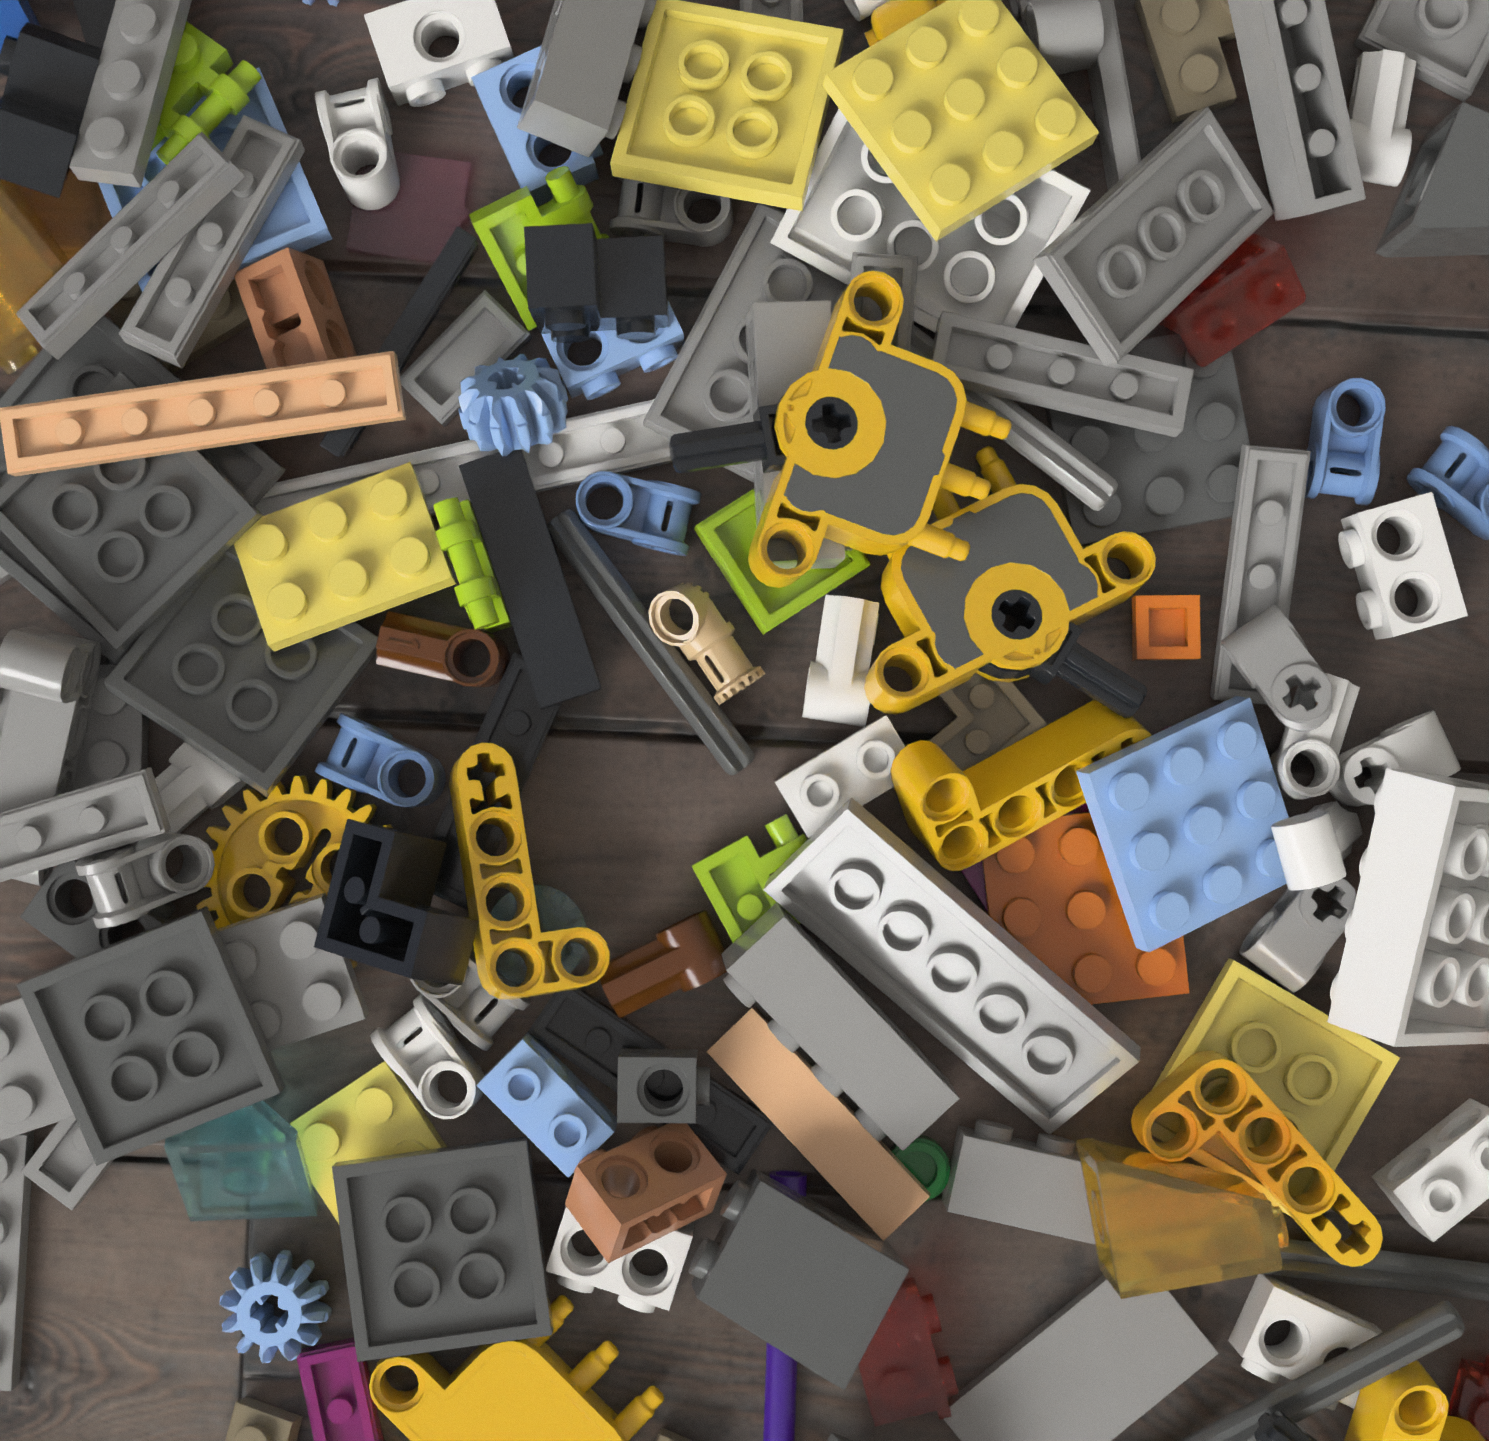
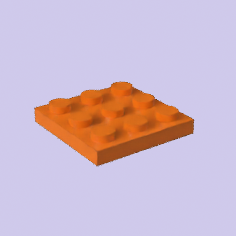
(1065, 910)

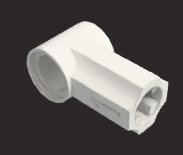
(1380, 114)
(842, 661)
(1319, 745)
(193, 786)
(1316, 845)

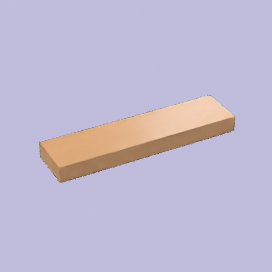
(819, 1124)

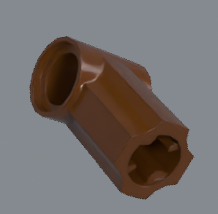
(437, 649)
(678, 958)

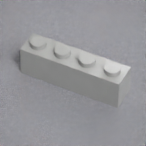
(581, 71)
(1297, 105)
(780, 350)
(838, 1027)
(1018, 1181)

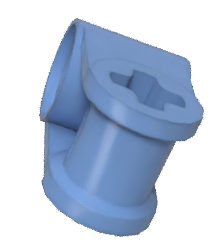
(1344, 447)
(1466, 485)
(641, 511)
(370, 763)

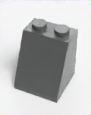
(1445, 192)
(798, 1276)

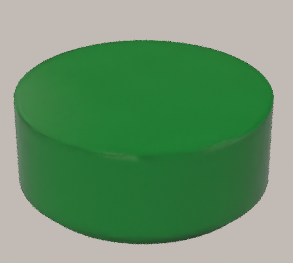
(926, 1162)

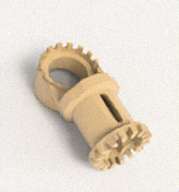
(707, 641)

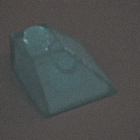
(242, 1167)

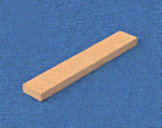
(202, 413)

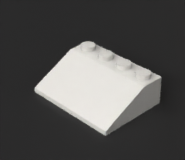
(973, 272)
(1420, 917)

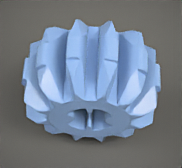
(513, 404)
(256, 1316)

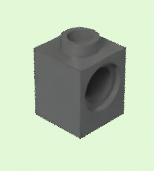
(639, 1106)

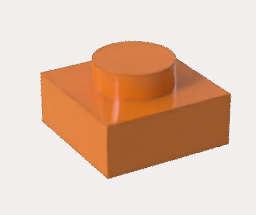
(1166, 627)

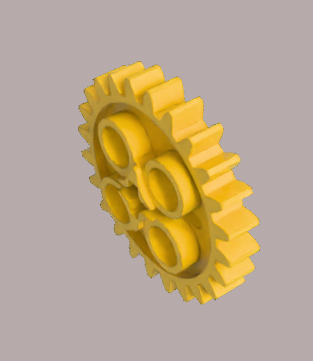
(251, 847)

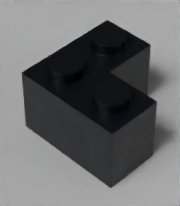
(43, 105)
(595, 283)
(383, 908)

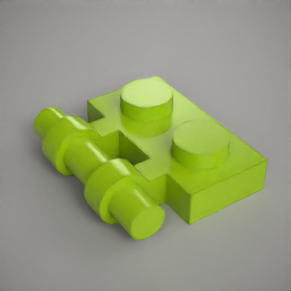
(201, 73)
(503, 224)
(466, 549)
(737, 876)

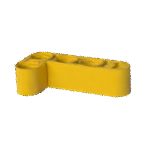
(1008, 794)
(513, 873)
(1270, 1162)

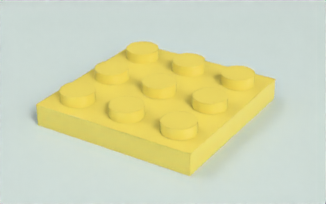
(727, 103)
(959, 110)
(1305, 1065)

